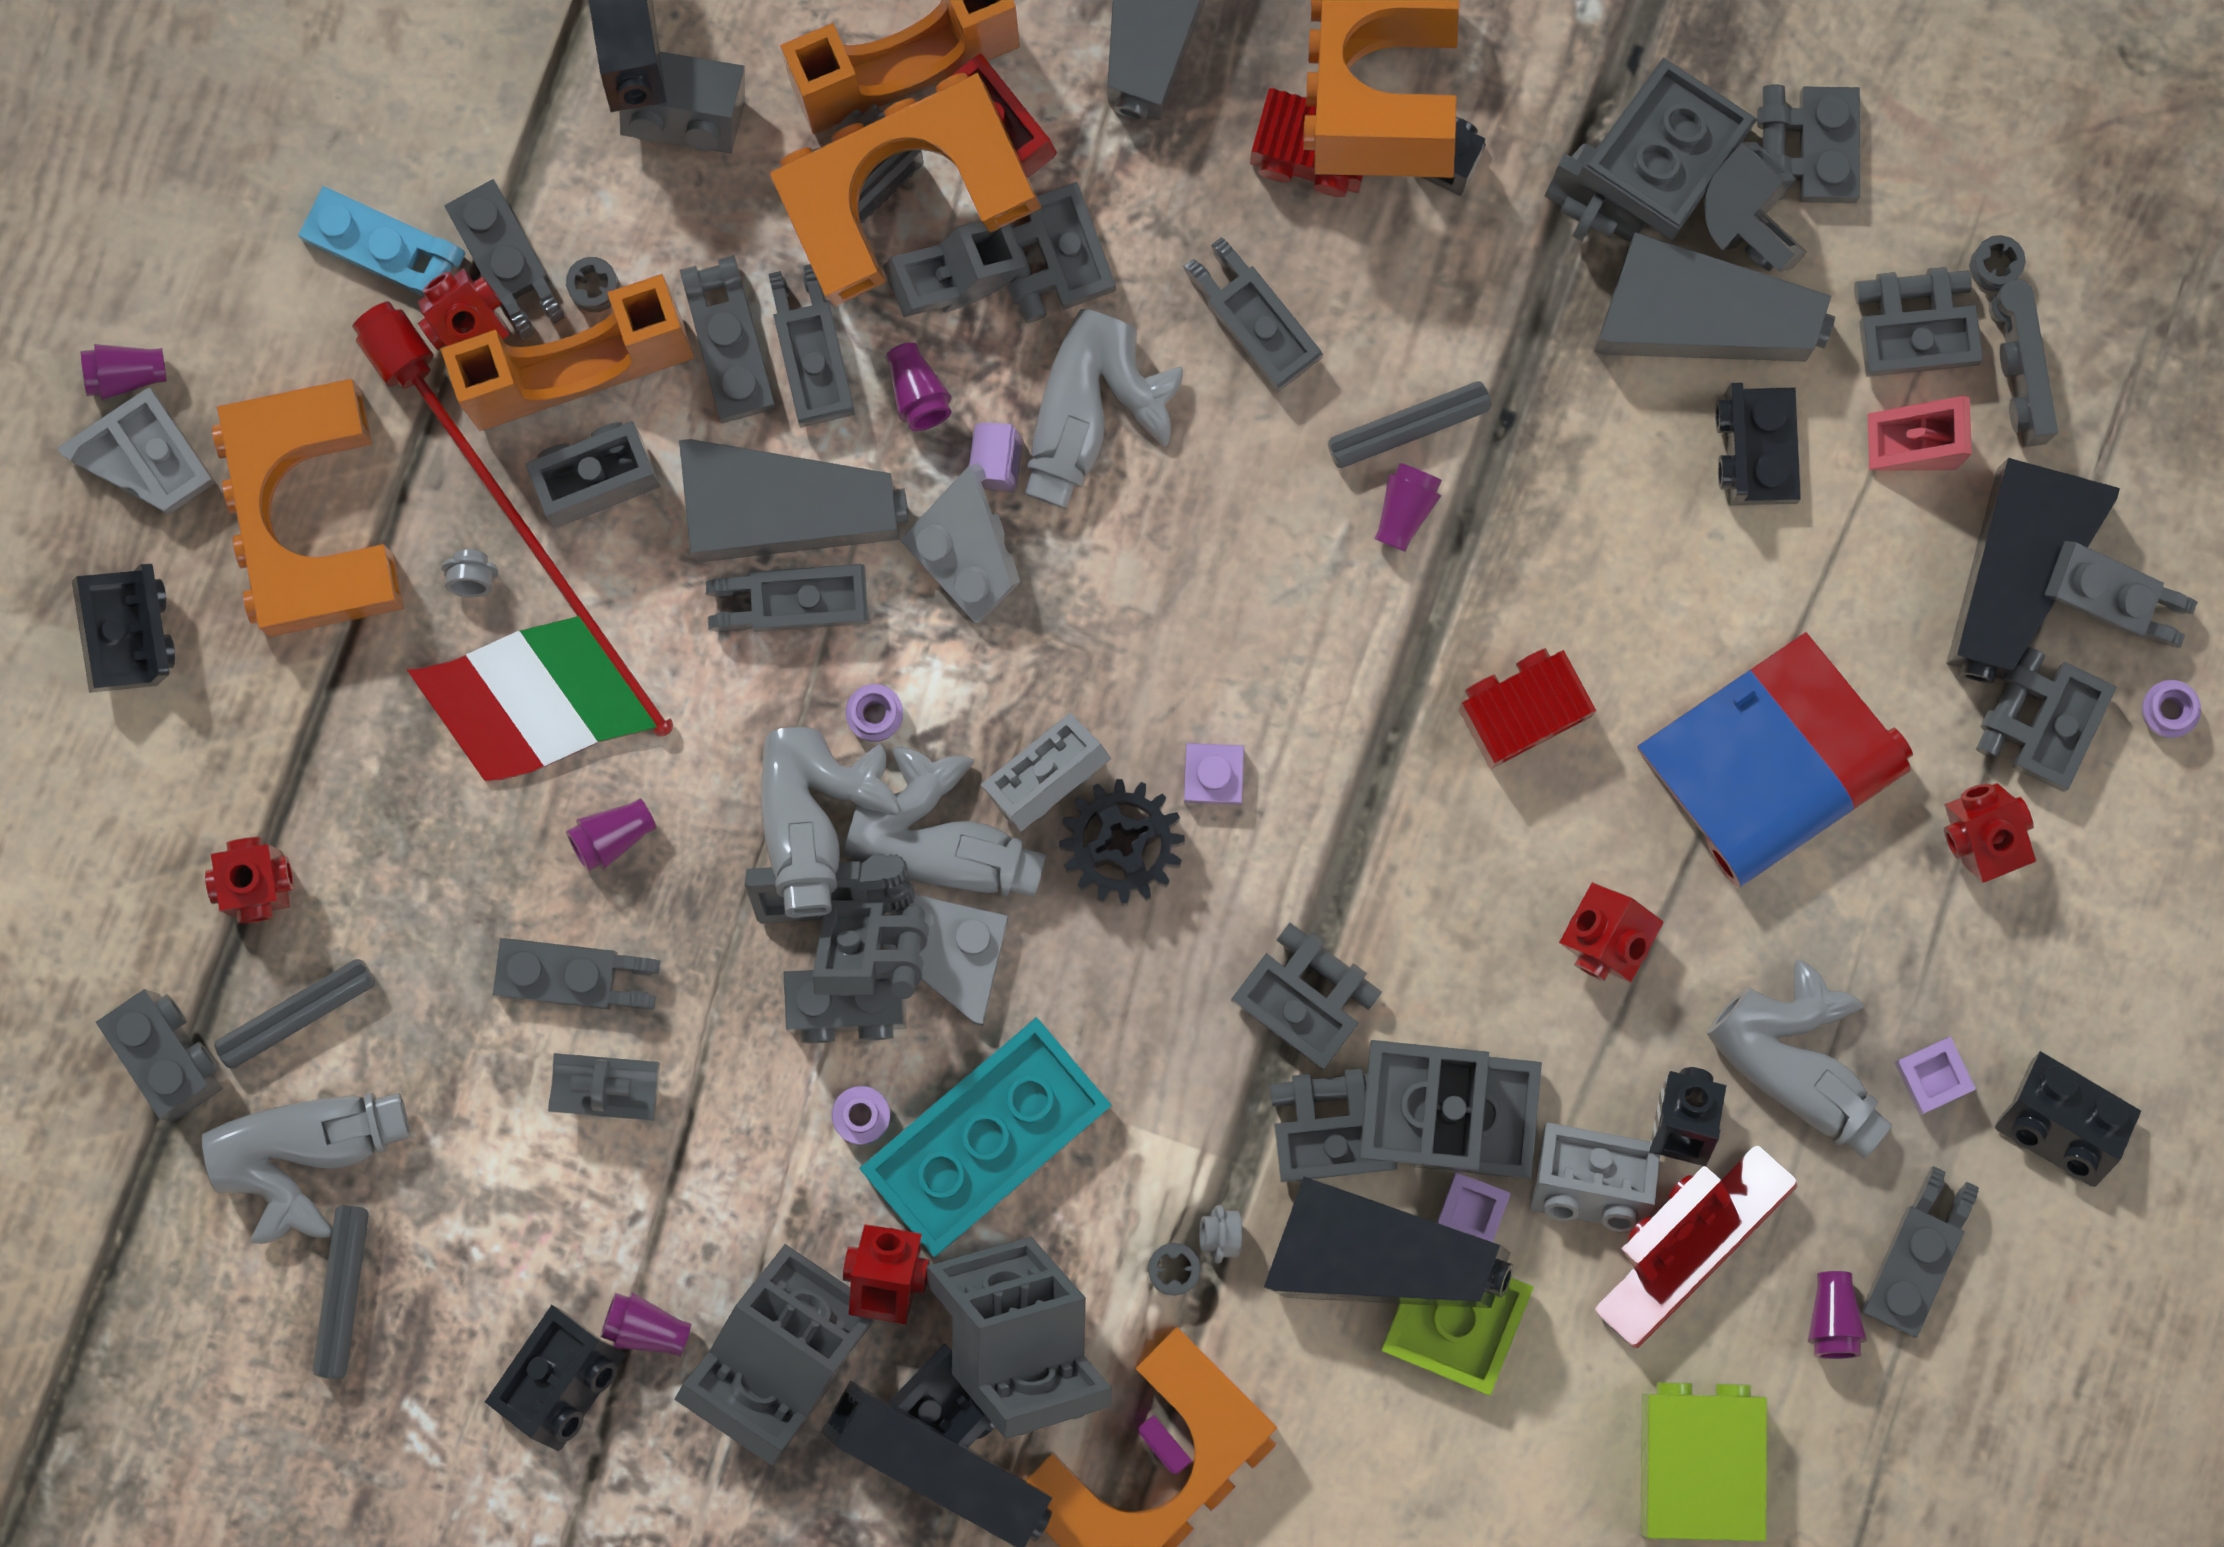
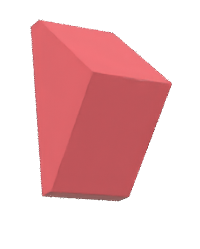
(1921, 436)

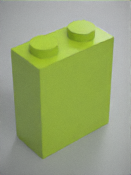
(1704, 1464)

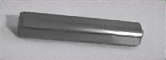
(1409, 424)
(294, 1013)
(340, 1292)

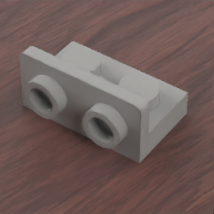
(1045, 772)
(1595, 1177)

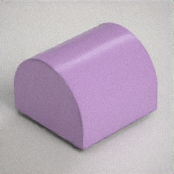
(998, 451)

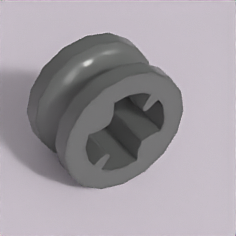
(2004, 245)
(580, 296)
(1173, 1250)

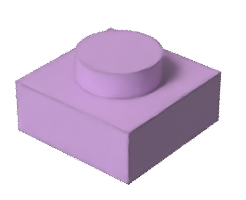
(1213, 774)
(1935, 1075)
(1473, 1207)

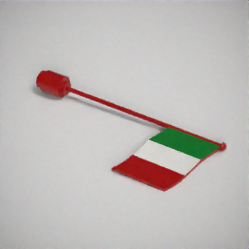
(538, 688)

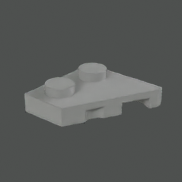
(142, 454)
(965, 546)
(960, 953)

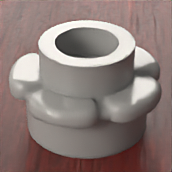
(469, 573)
(1221, 1233)

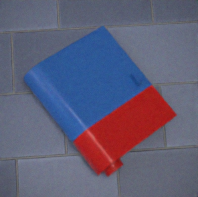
(1775, 758)

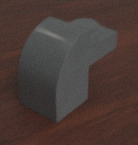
(1739, 204)
(957, 271)

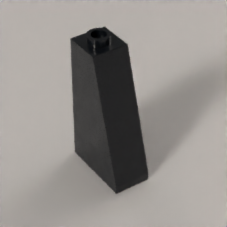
(628, 53)
(2014, 560)
(1372, 1252)
(937, 1466)

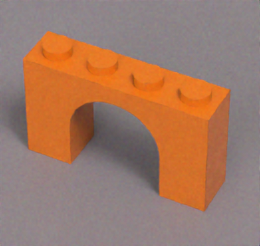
(841, 78)
(1370, 129)
(825, 184)
(510, 382)
(262, 444)
(1224, 1433)

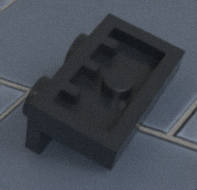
(1760, 445)
(555, 1379)

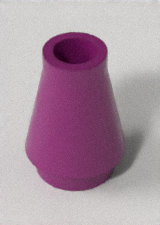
(120, 369)
(917, 389)
(1406, 505)
(608, 834)
(1836, 1318)
(643, 1326)

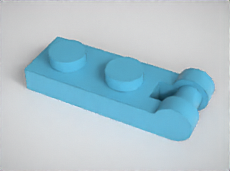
(376, 241)

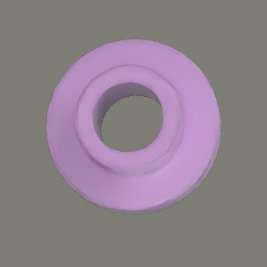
(865, 697)
(2186, 700)
(861, 1134)

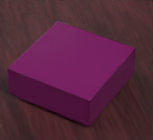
(1164, 1445)

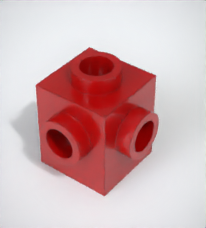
(458, 293)
(1989, 831)
(268, 887)
(1610, 934)
(885, 1261)

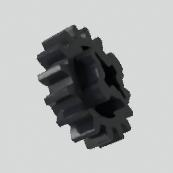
(1111, 819)

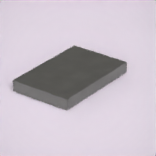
(1666, 148)

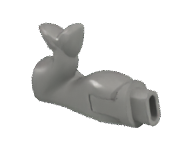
(1072, 412)
(796, 829)
(949, 854)
(1800, 1079)
(310, 1133)

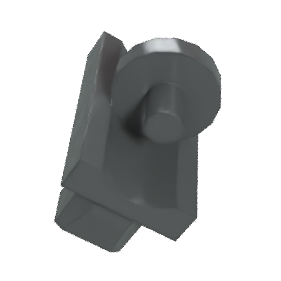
(1586, 203)
(604, 1087)

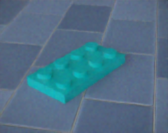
(985, 1137)

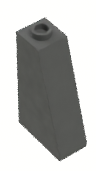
(1147, 53)
(1708, 308)
(778, 503)

